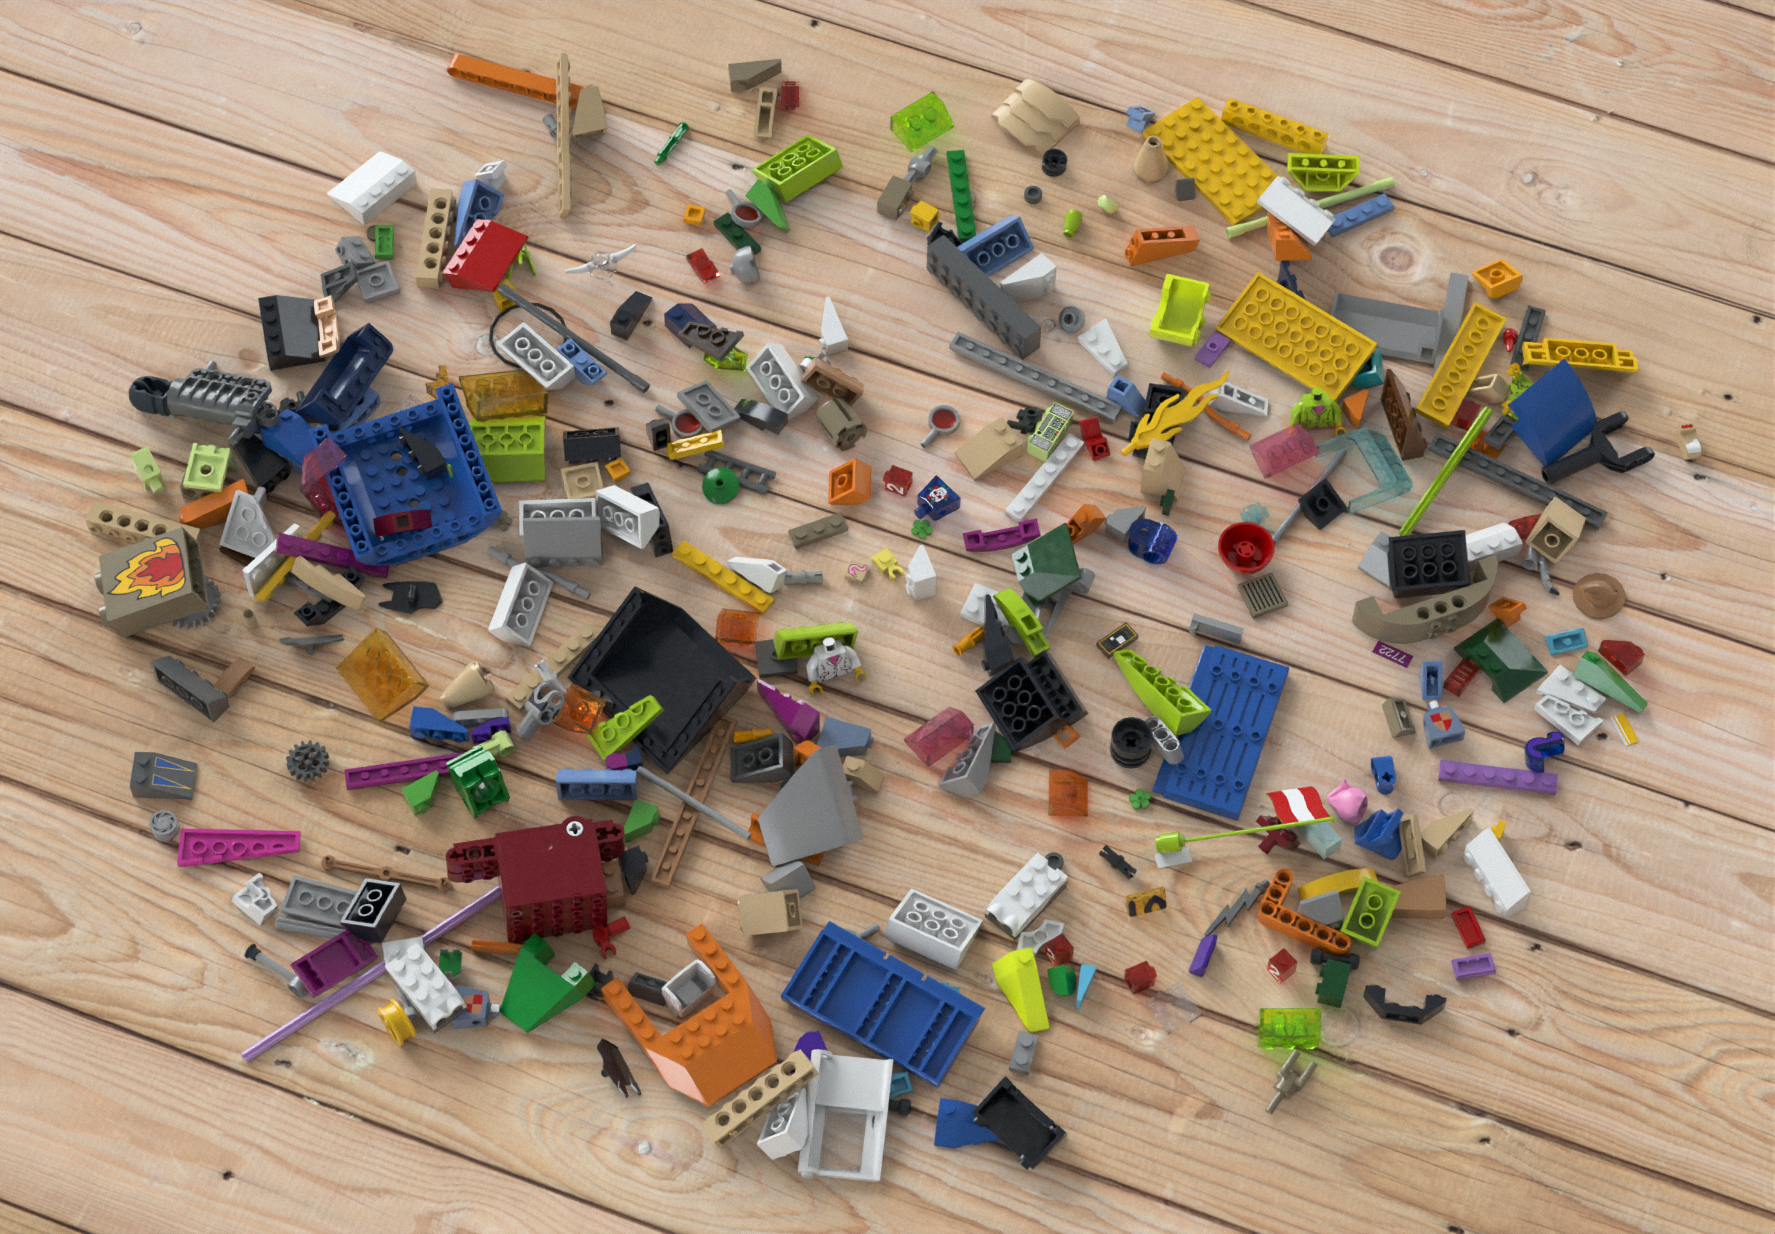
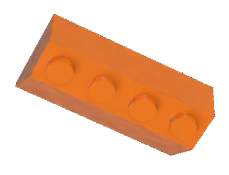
(1285, 242)

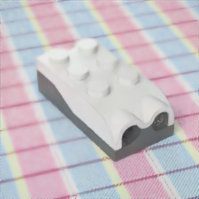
(1026, 896)
(426, 988)

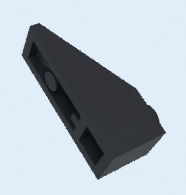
(629, 315)

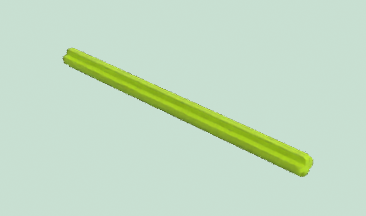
(1445, 472)

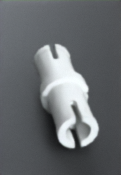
(549, 676)

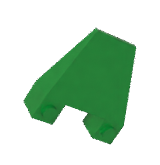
(537, 991)

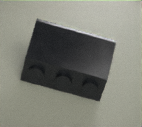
(592, 444)
(374, 909)

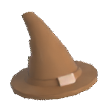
(1599, 595)

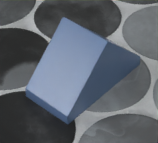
(1431, 680)

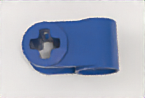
(1383, 773)

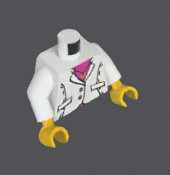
(831, 661)

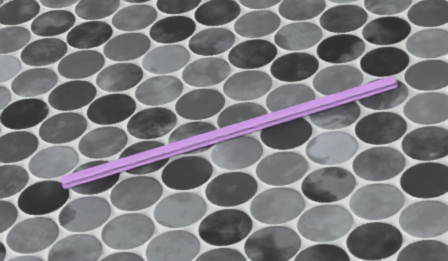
(365, 978)

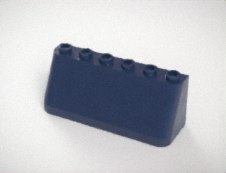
(346, 377)

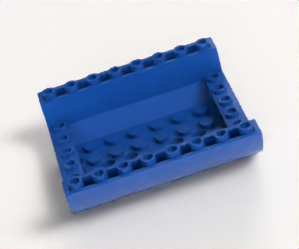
(369, 485)

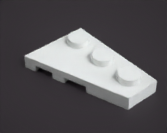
(1572, 691)

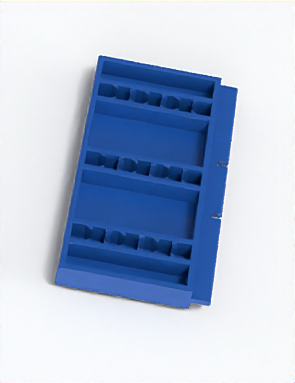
(1228, 742)
(883, 1004)

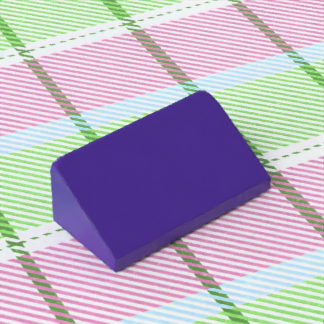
(1203, 955)

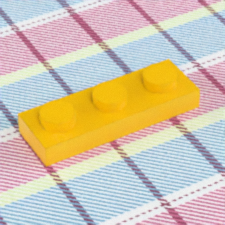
(695, 445)

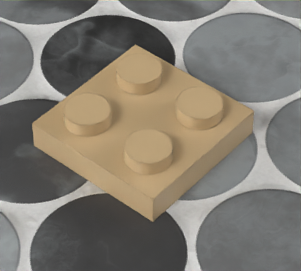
(582, 481)

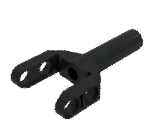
(1599, 451)

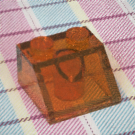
(737, 627)
(579, 710)
(1067, 794)

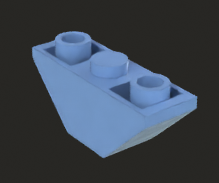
(585, 368)

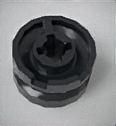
(1060, 160)

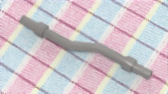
(572, 586)

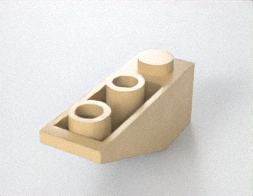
(1442, 831)

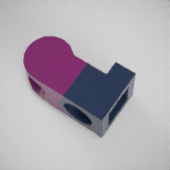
(629, 760)

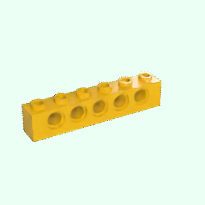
(1274, 127)

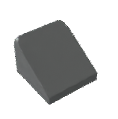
(1185, 189)

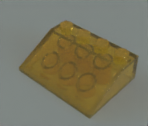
(503, 395)
(382, 675)

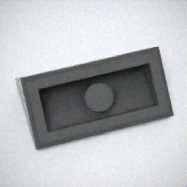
(647, 988)

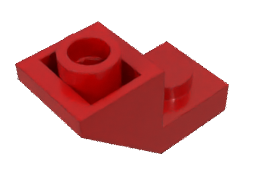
(1093, 438)

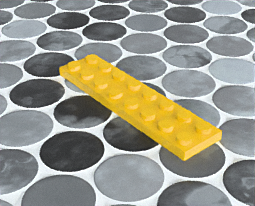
(1460, 365)

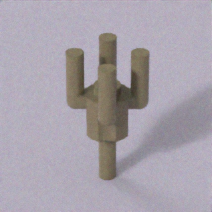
(1289, 1080)

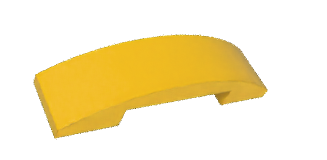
(1342, 881)

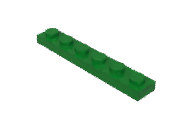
(961, 195)

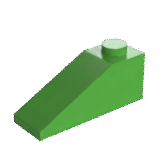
(768, 202)

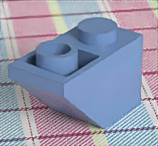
(1127, 395)

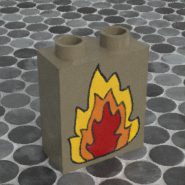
(151, 582)

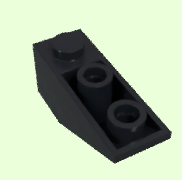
(426, 455)

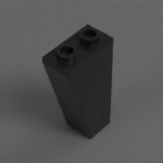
(261, 463)
(661, 539)

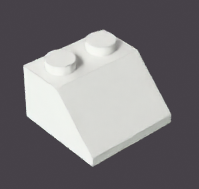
(920, 576)

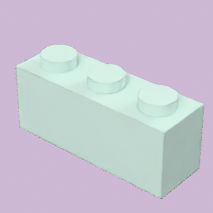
(1321, 837)

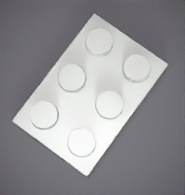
(974, 606)

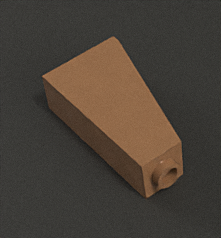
(1421, 898)

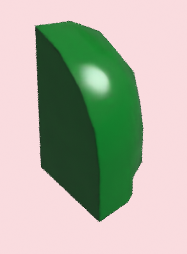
(1062, 979)

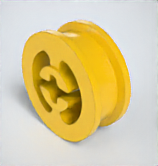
(396, 1022)

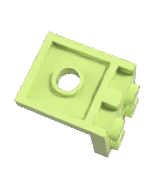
(211, 458)

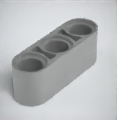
(1165, 741)

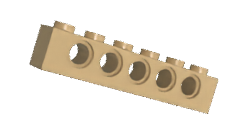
(438, 211)
(119, 517)
(770, 1099)

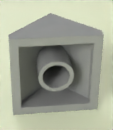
(789, 876)

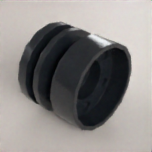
(1131, 742)

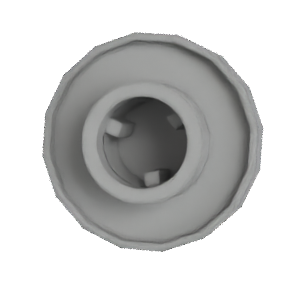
(1071, 319)

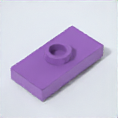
(1212, 349)
(1473, 966)

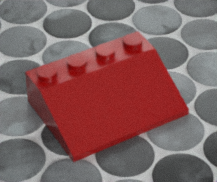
(484, 256)

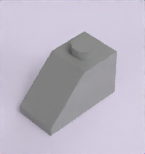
(1120, 521)

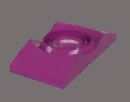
(333, 962)

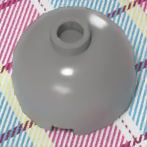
(745, 265)

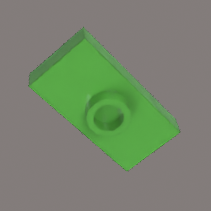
(384, 242)

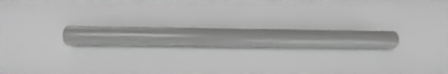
(1296, 511)
(694, 803)

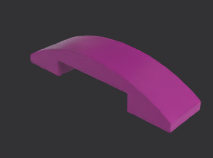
(1002, 539)

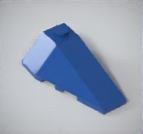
(956, 1126)

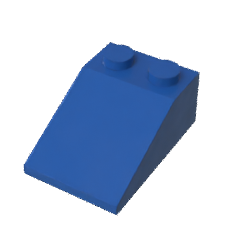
(289, 437)

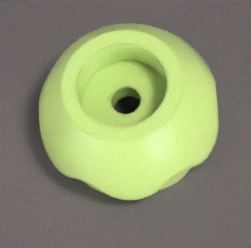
(1107, 204)

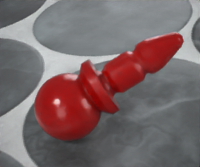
(1510, 336)

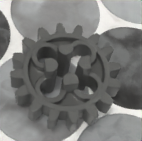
(312, 769)

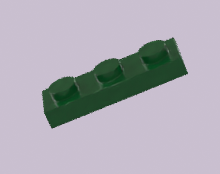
(735, 234)

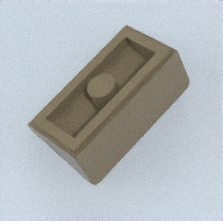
(1398, 717)

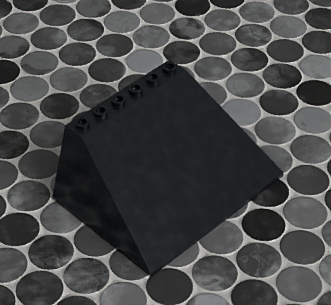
(668, 655)

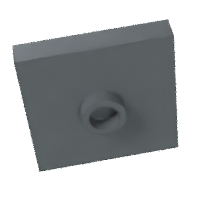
(768, 662)

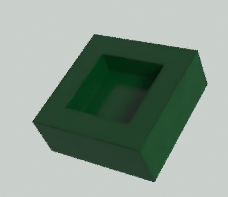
(1167, 501)

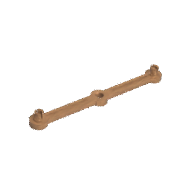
(329, 863)

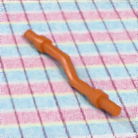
(1232, 427)

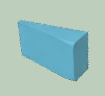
(1086, 976)

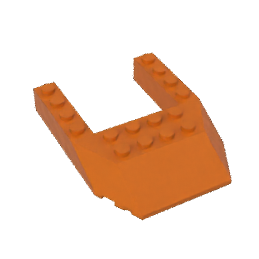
(715, 1047)

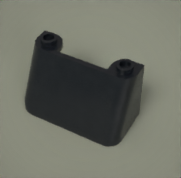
(1018, 1124)

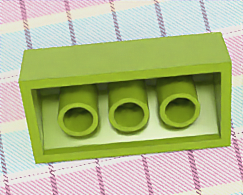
(802, 640)

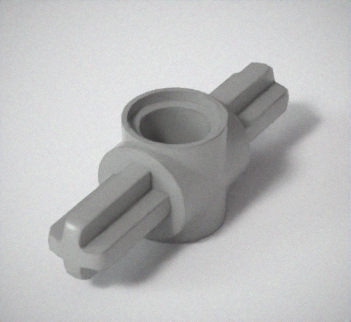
(920, 165)

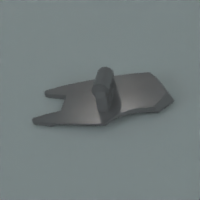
(310, 641)

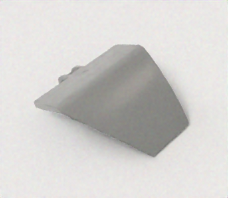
(811, 811)

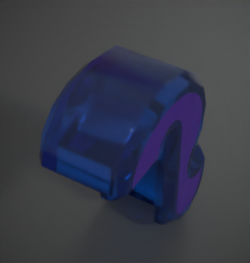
(1540, 748)

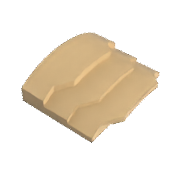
(1036, 116)

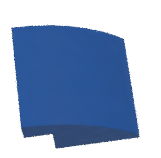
(1553, 413)

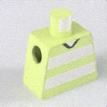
(147, 470)

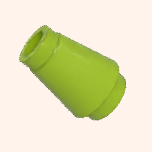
(1072, 222)

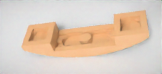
(328, 326)

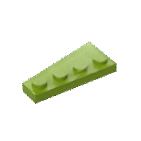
(624, 727)

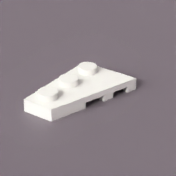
(1104, 347)
(1569, 721)

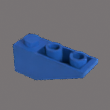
(433, 724)

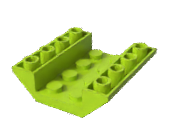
(512, 448)

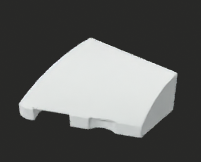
(255, 900)

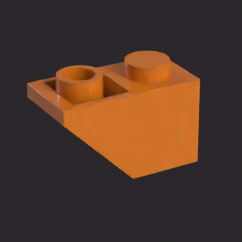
(1085, 522)

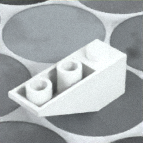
(762, 572)

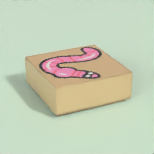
(856, 572)

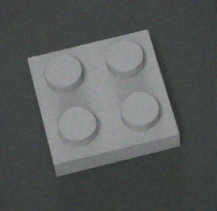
(377, 282)

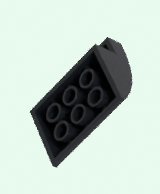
(1026, 696)

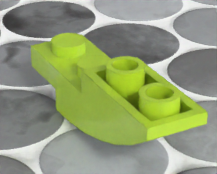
(1023, 619)

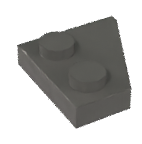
(339, 280)

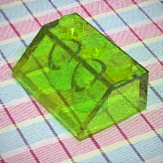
(921, 121)
(1288, 1028)

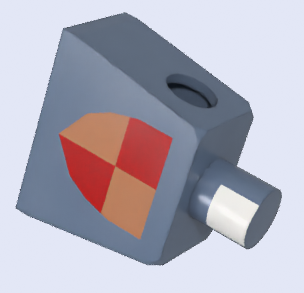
(1441, 725)
(478, 1008)

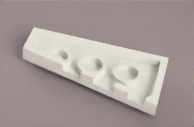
(266, 564)

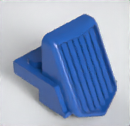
(1380, 833)

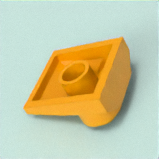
(1498, 278)

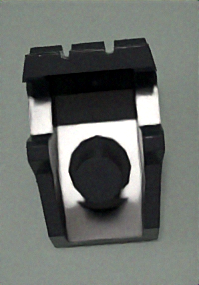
(938, 231)

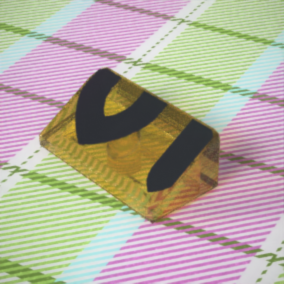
(1146, 902)

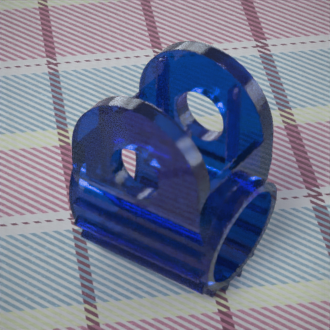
(1151, 545)

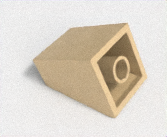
(589, 114)
(1162, 470)
(1556, 530)
(770, 912)

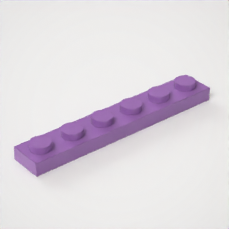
(1497, 777)

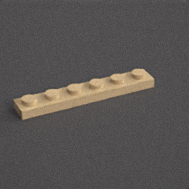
(557, 662)

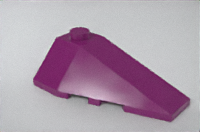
(797, 717)

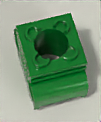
(478, 780)

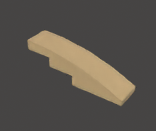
(332, 586)

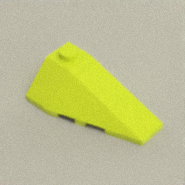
(1021, 984)

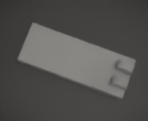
(1215, 628)

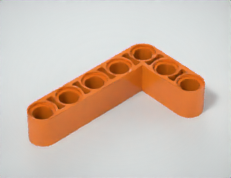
(1297, 920)

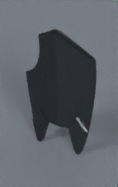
(412, 596)
(616, 1067)

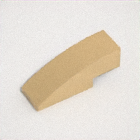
(765, 112)

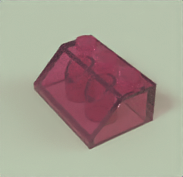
(1283, 450)
(940, 735)

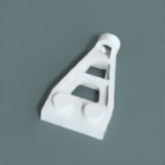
(397, 949)

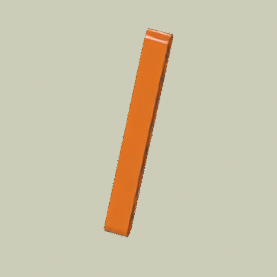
(509, 79)

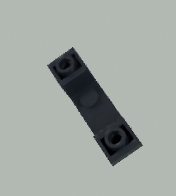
(324, 610)
(1393, 1011)

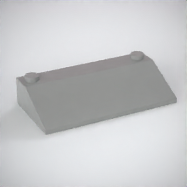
(1397, 328)

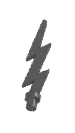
(1249, 900)

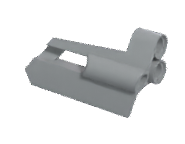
(1054, 603)

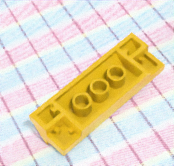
(1580, 355)

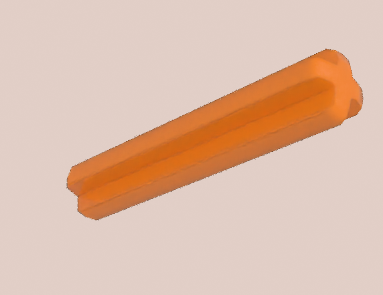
(496, 947)

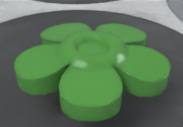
(921, 529)
(1140, 799)

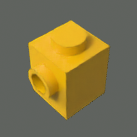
(924, 216)
(502, 302)

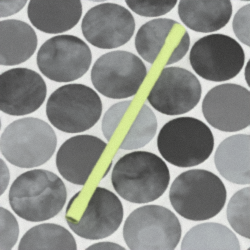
(1380, 185)

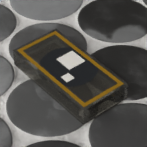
(1117, 640)

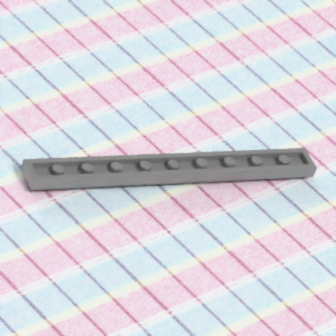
(1035, 377)

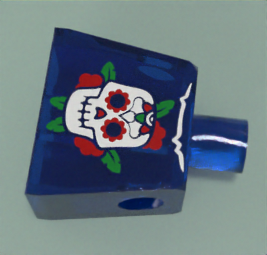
(936, 500)

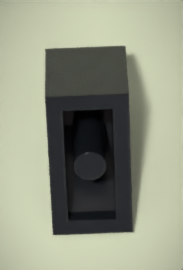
(658, 433)
(633, 867)

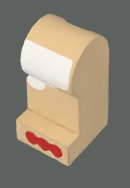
(1688, 441)

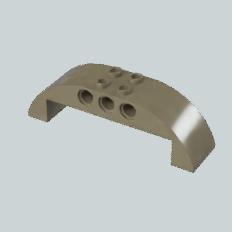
(1432, 616)

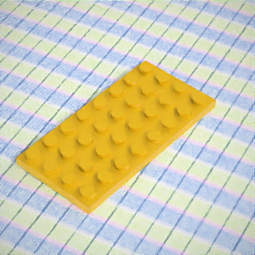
(1216, 159)
(1296, 336)

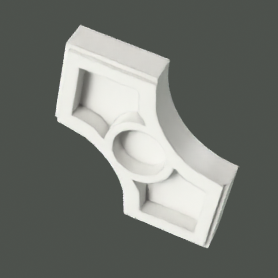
(1039, 937)

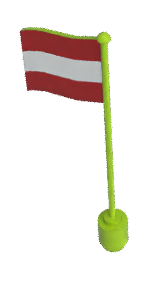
(1291, 806)

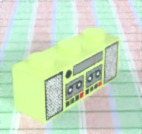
(1049, 431)

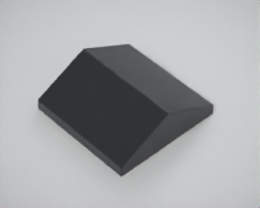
(1321, 504)

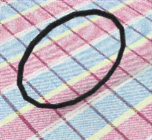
(503, 313)

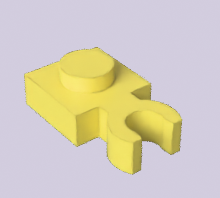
(887, 562)

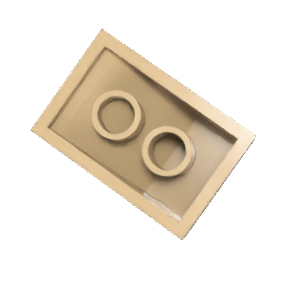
(989, 449)

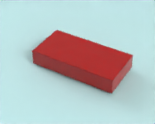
(1468, 927)

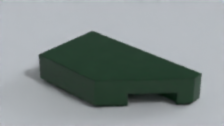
(1001, 750)

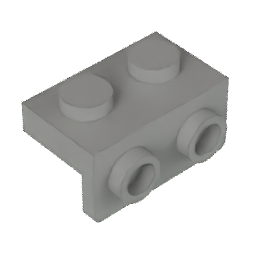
(354, 250)

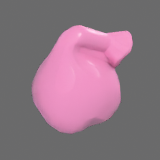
(1348, 802)

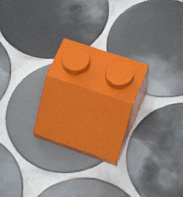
(850, 483)

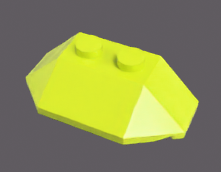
(1323, 171)

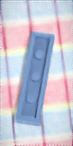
(1360, 214)

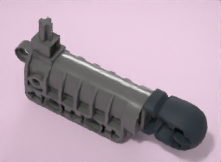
(217, 400)

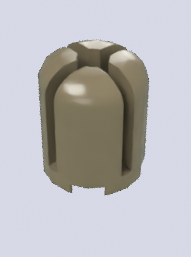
(840, 423)

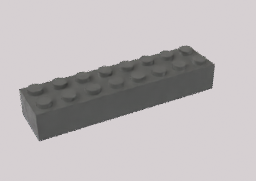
(983, 297)

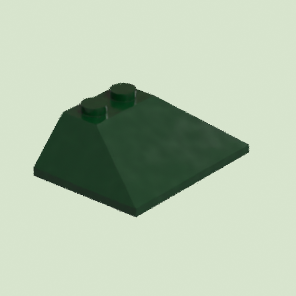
(1047, 565)
(1502, 659)

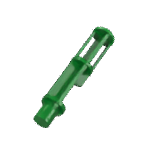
(671, 143)

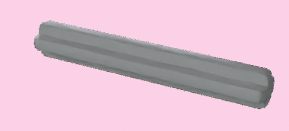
(307, 928)

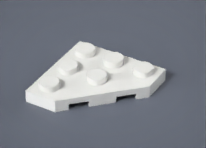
(246, 526)

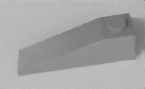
(972, 765)

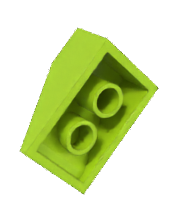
(1370, 912)

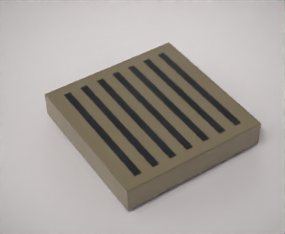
(1262, 595)

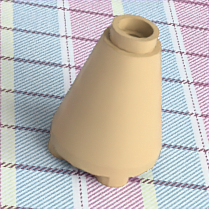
(1151, 161)
(467, 687)

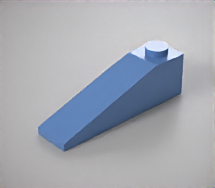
(475, 203)

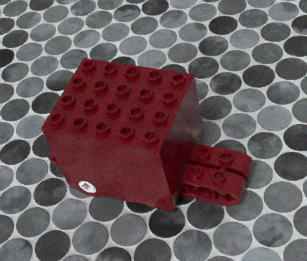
(545, 874)

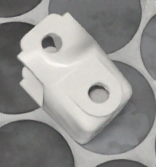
(689, 989)

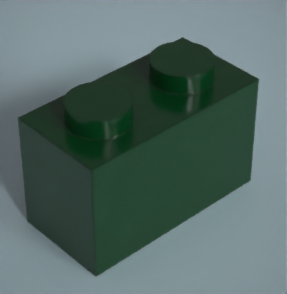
(1333, 984)

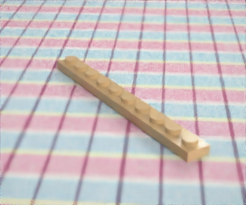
(563, 131)

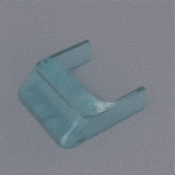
(1382, 461)

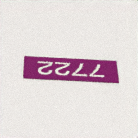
(1392, 654)

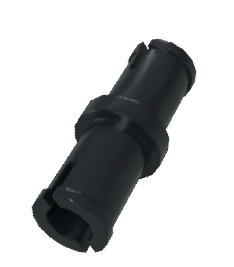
(1117, 862)

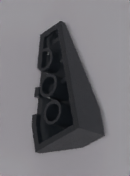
(996, 648)

